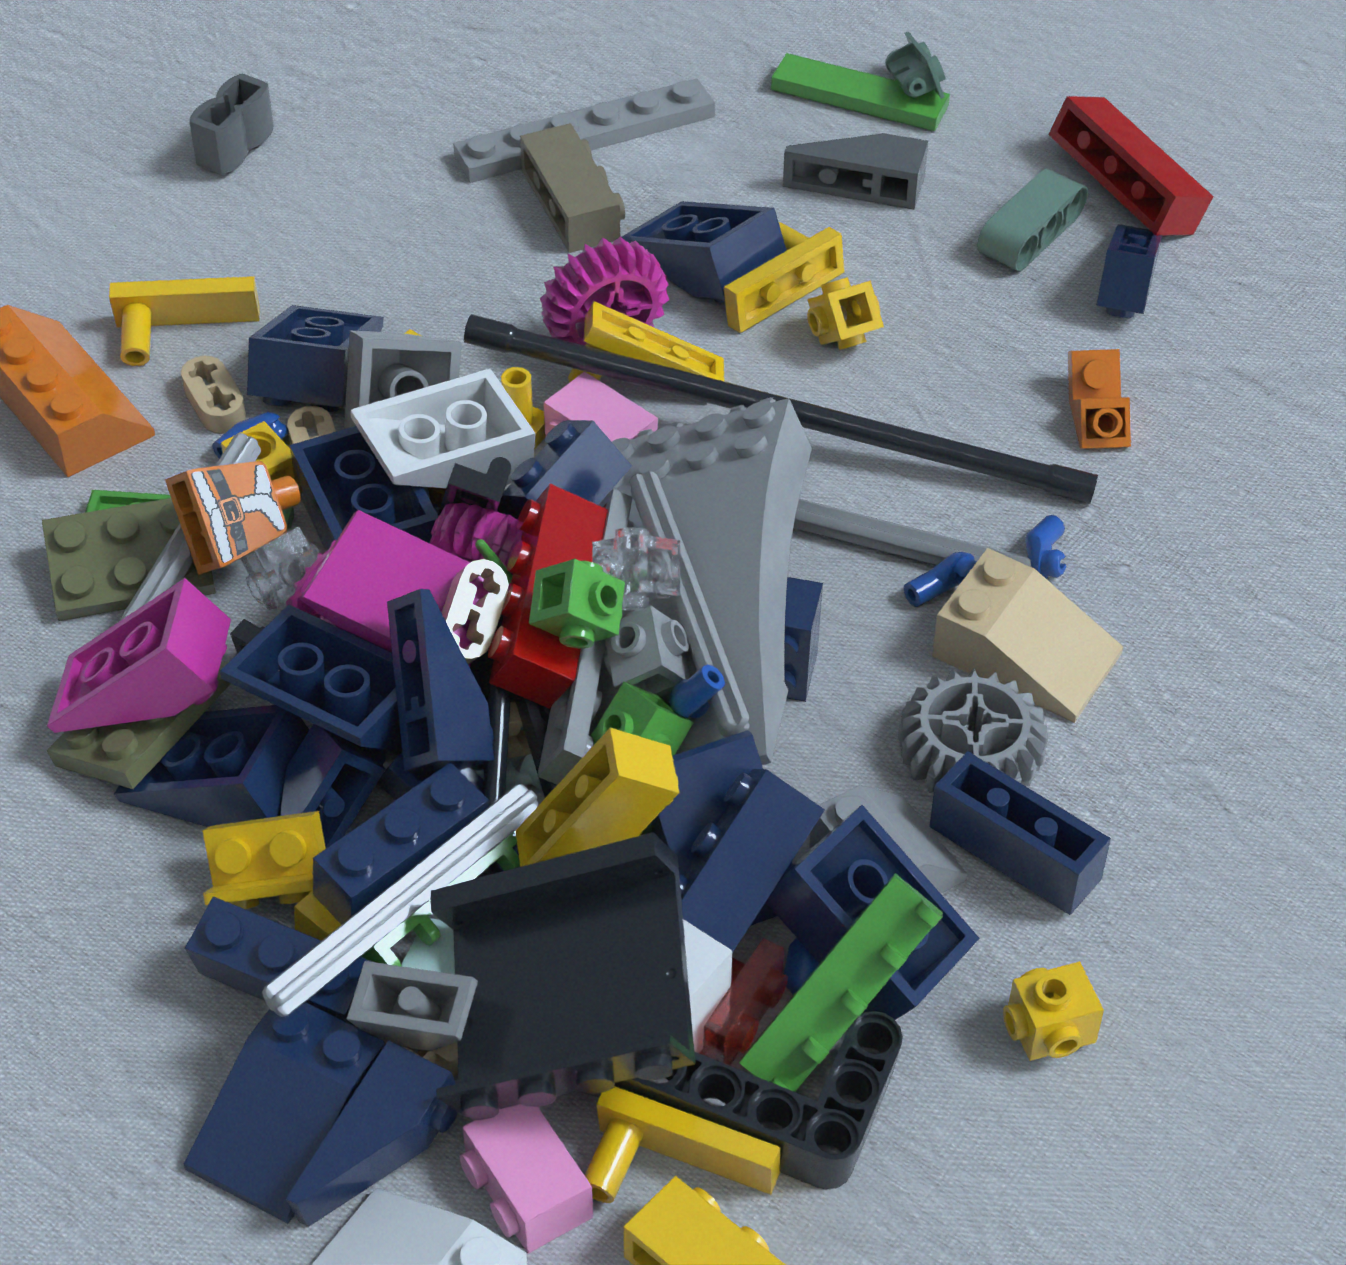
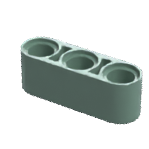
(1032, 219)

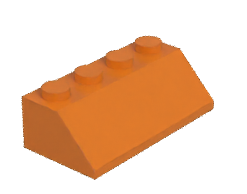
(63, 393)

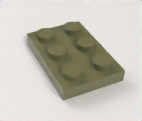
(106, 554)
(126, 750)

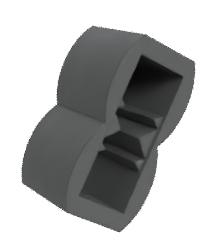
(231, 123)

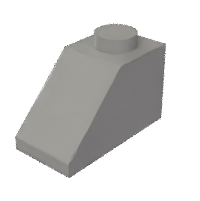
(412, 1005)

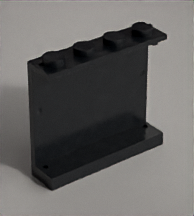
(572, 976)

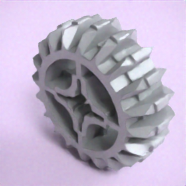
(1001, 721)

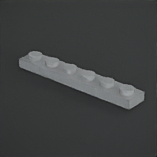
(599, 124)
(571, 715)

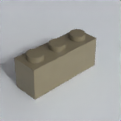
(571, 187)

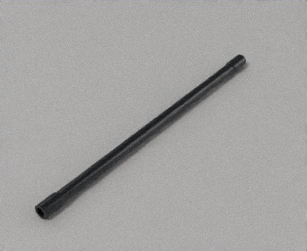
(1051, 478)

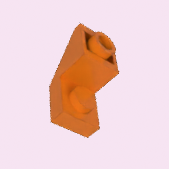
(1096, 399)

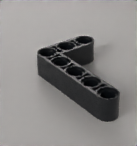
(803, 1119)

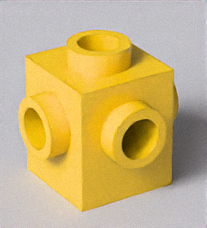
(844, 313)
(1053, 1011)

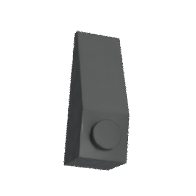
(862, 168)

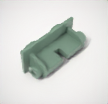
(916, 68)

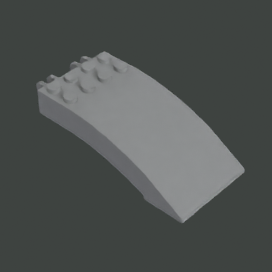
(735, 506)

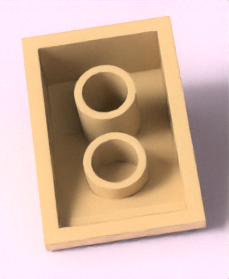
(1025, 631)

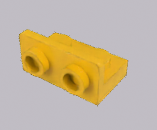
(263, 858)

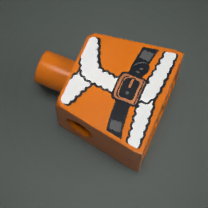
(230, 510)

